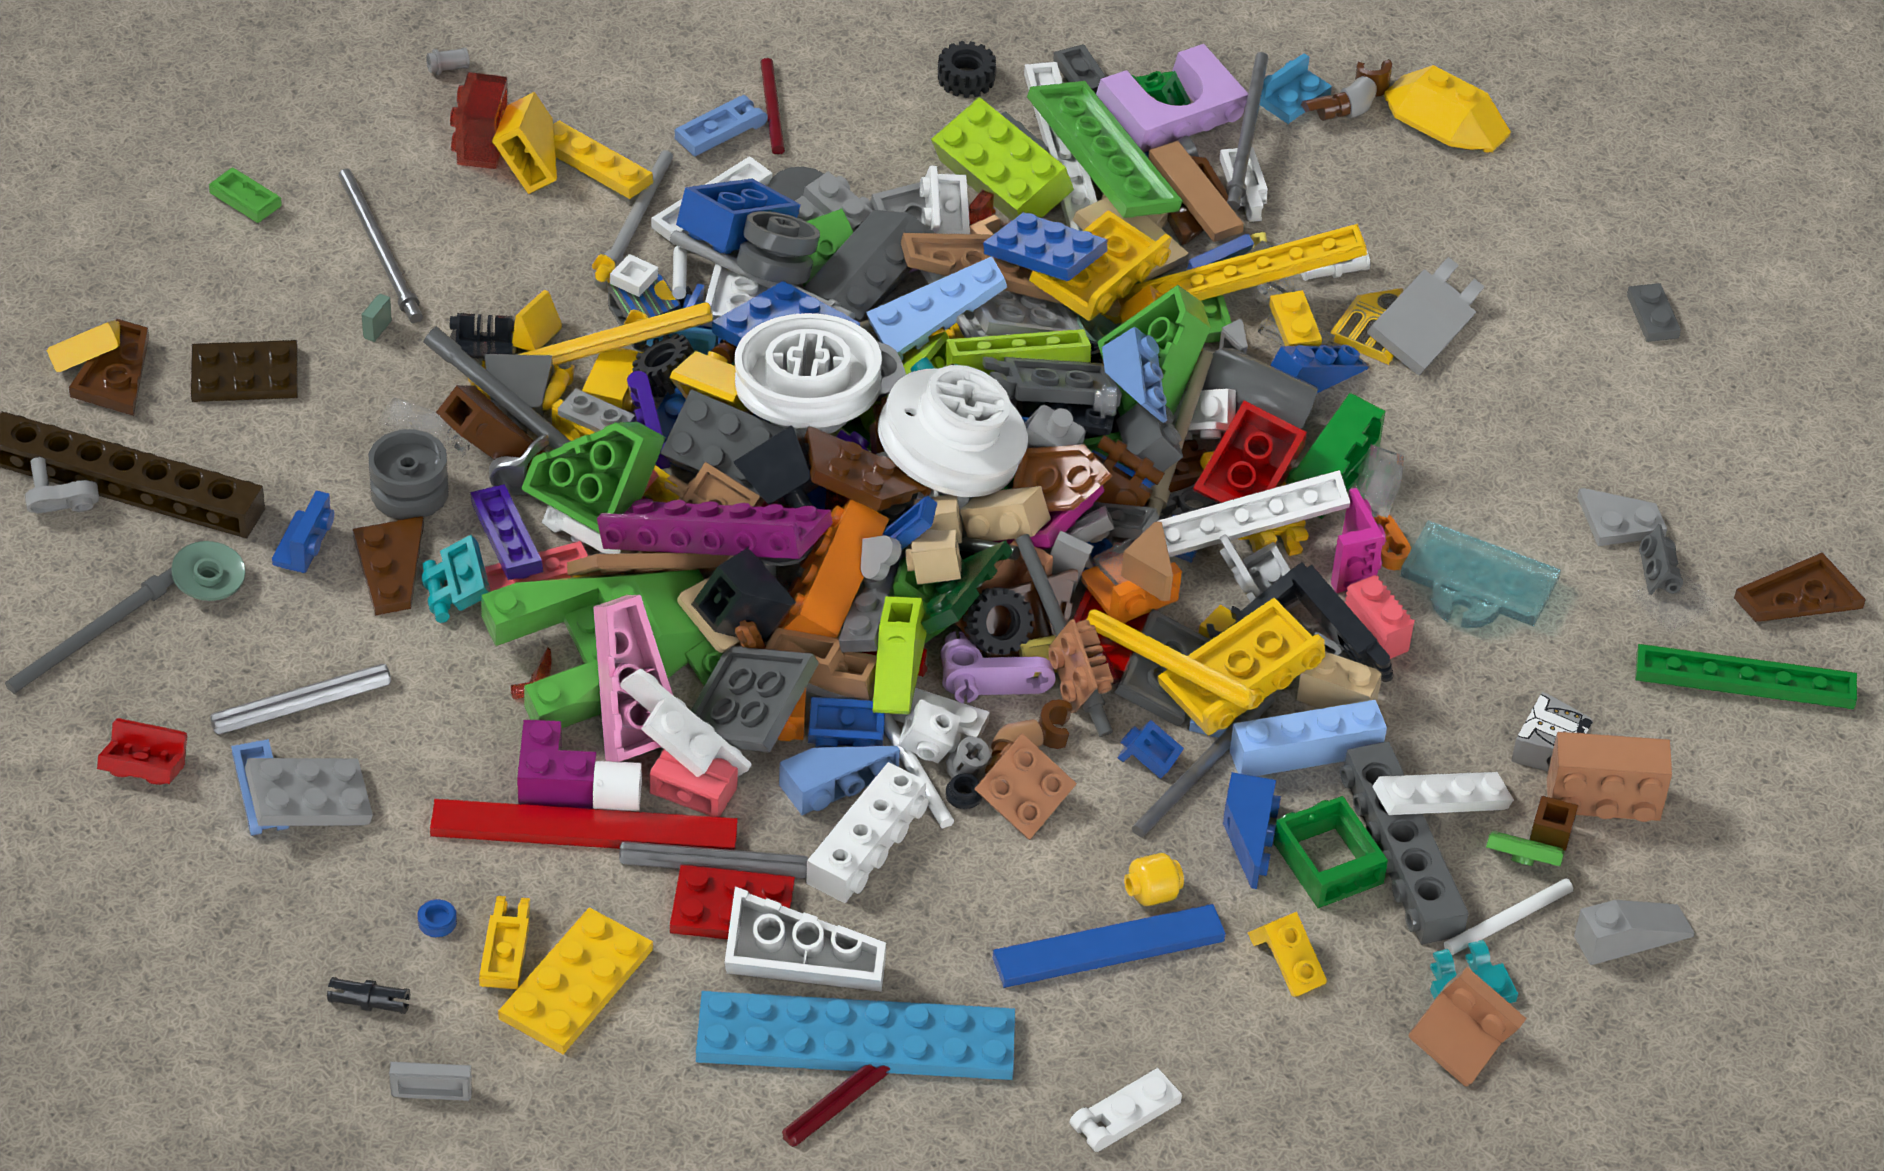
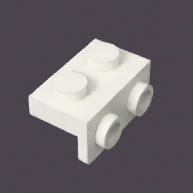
(945, 202)

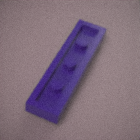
(506, 532)

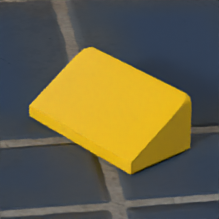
(536, 323)
(85, 346)

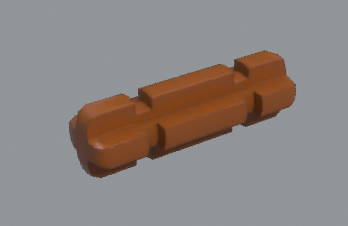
(749, 635)

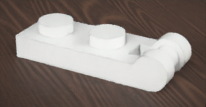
(1126, 1110)

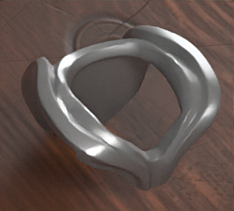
(513, 470)

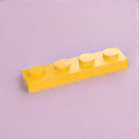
(599, 161)

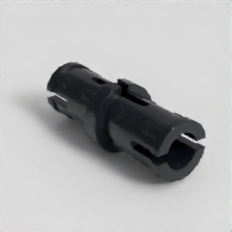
(368, 995)

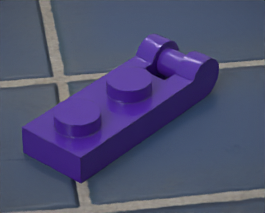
(647, 414)

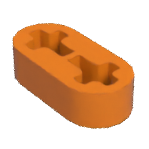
(1396, 541)

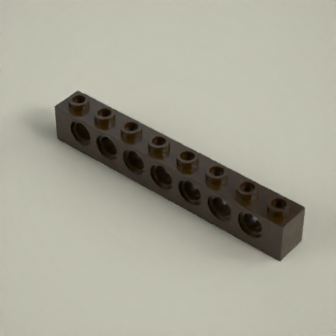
(132, 475)

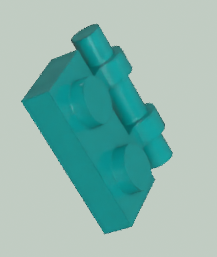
(465, 575)

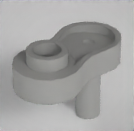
(45, 498)

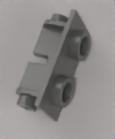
(1660, 562)

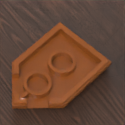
(1063, 472)

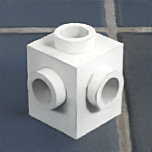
(930, 731)

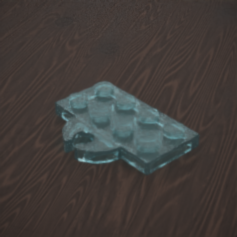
(1478, 577)

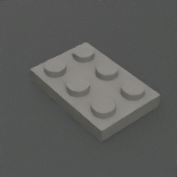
(308, 791)

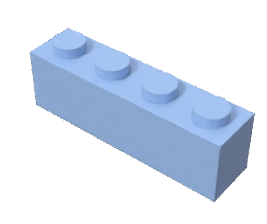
(1305, 738)

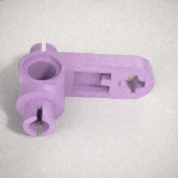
(972, 675)

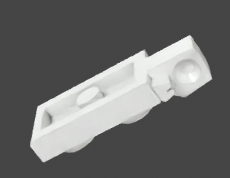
(1256, 187)
(560, 522)

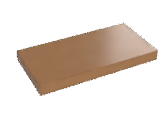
(643, 562)

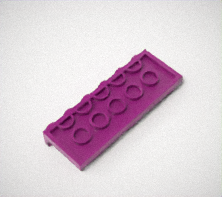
(714, 528)

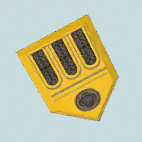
(1357, 320)

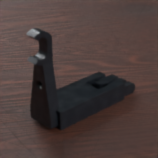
(1328, 611)

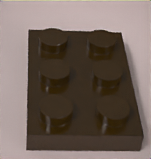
(244, 371)

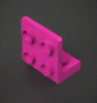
(1358, 546)

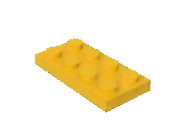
(575, 980)

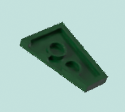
(955, 596)

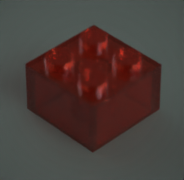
(476, 119)

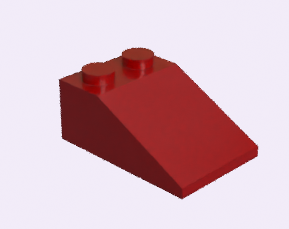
(1251, 456)

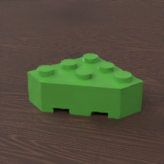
(1180, 329)
(596, 472)

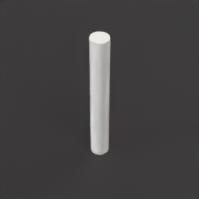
(679, 272)

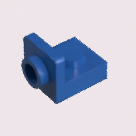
(1151, 747)

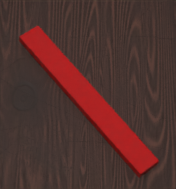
(577, 825)

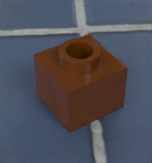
(1553, 822)

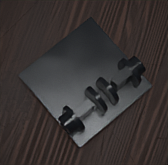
(479, 343)

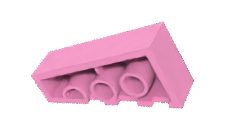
(623, 647)

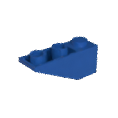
(1320, 364)
(1246, 821)

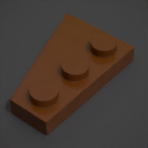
(1798, 591)

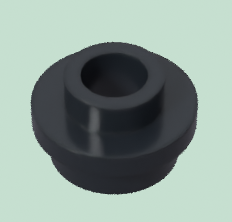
(960, 784)

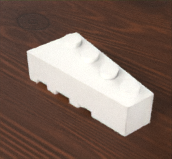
(799, 947)

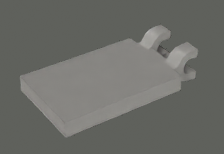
(1425, 317)

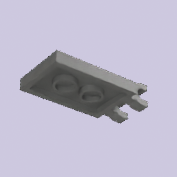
(1050, 379)

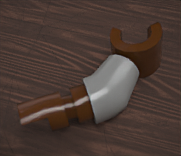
(1357, 97)

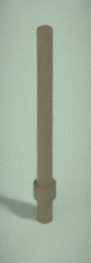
(1161, 494)

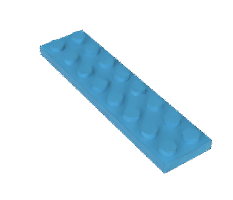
(855, 1034)

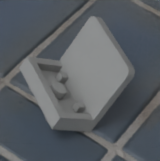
(1256, 571)

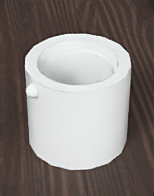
(617, 786)

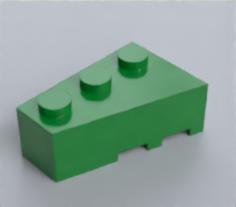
(1343, 443)

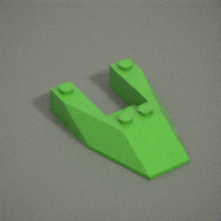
(544, 603)

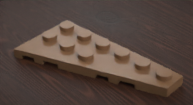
(953, 252)

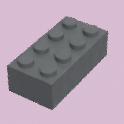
(715, 435)

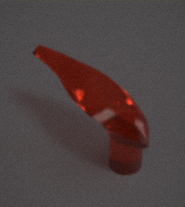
(542, 671)

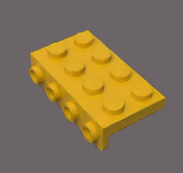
(1127, 261)
(1258, 652)

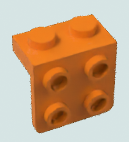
(1126, 599)

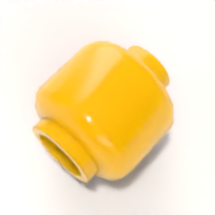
(1154, 879)

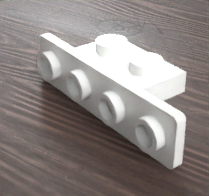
(678, 728)

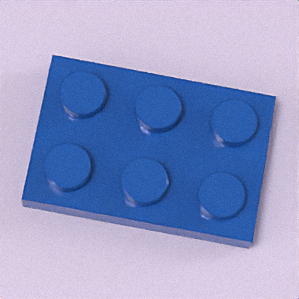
(1045, 246)

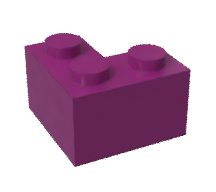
(551, 774)

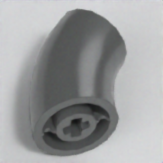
(1261, 385)

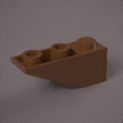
(484, 424)

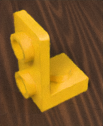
(1292, 952)

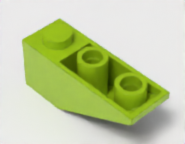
(898, 654)

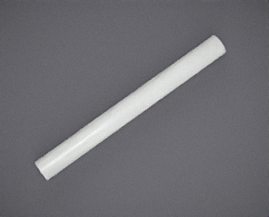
(914, 767)
(1509, 916)

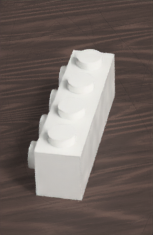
(867, 833)

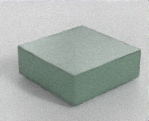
(376, 317)

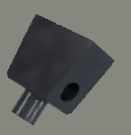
(780, 470)

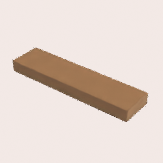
(1196, 191)

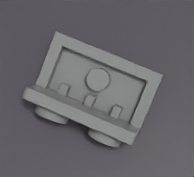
(591, 411)

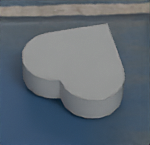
(878, 556)

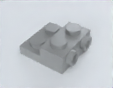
(831, 194)

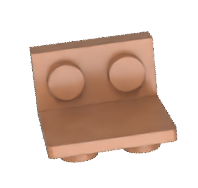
(1465, 1026)

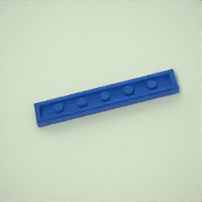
(1108, 945)

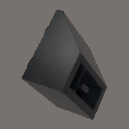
(741, 592)

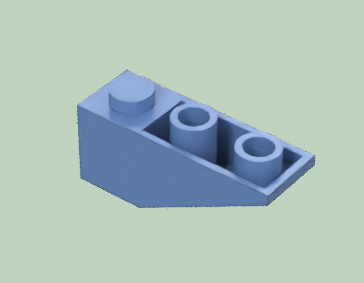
(1135, 367)
(830, 773)

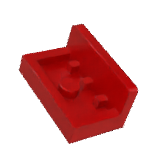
(144, 752)

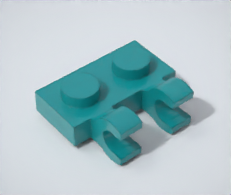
(1480, 963)

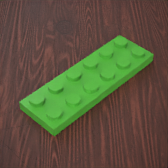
(1104, 149)

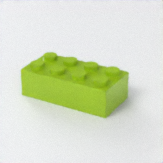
(1002, 161)

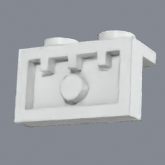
(1212, 414)

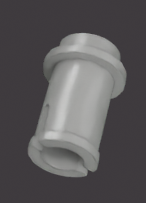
(447, 60)

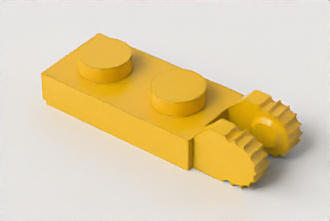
(505, 946)

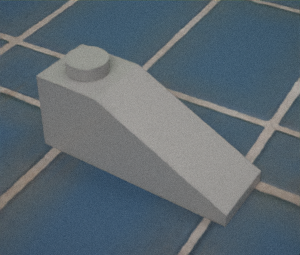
(1628, 928)

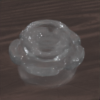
(1105, 400)

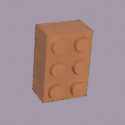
(1611, 775)

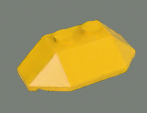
(1447, 109)

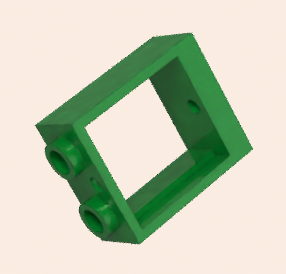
(1344, 879)

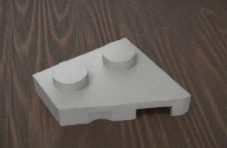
(1618, 518)

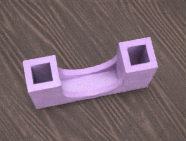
(1152, 124)

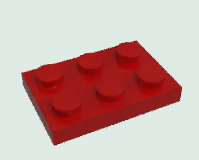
(707, 894)

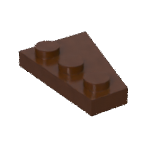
(115, 376)
(390, 562)

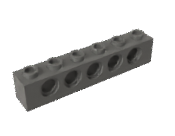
(1414, 860)

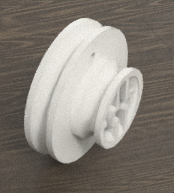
(808, 371)
(961, 430)

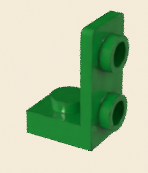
(1164, 87)

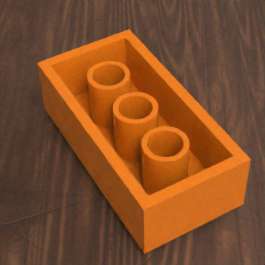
(832, 571)

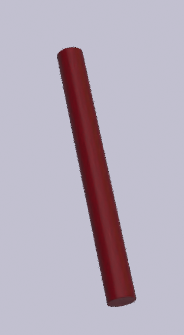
(772, 106)

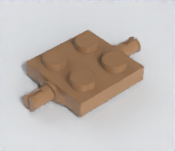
(713, 486)

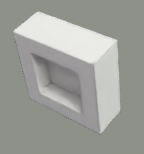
(634, 275)

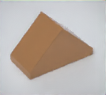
(1148, 563)

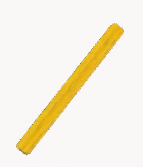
(627, 334)
(1172, 660)

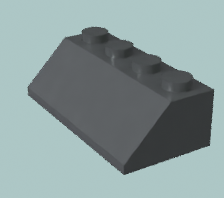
(867, 263)

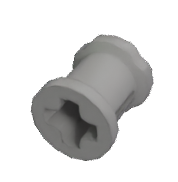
(964, 756)

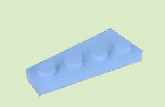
(919, 314)

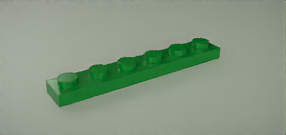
(1746, 676)

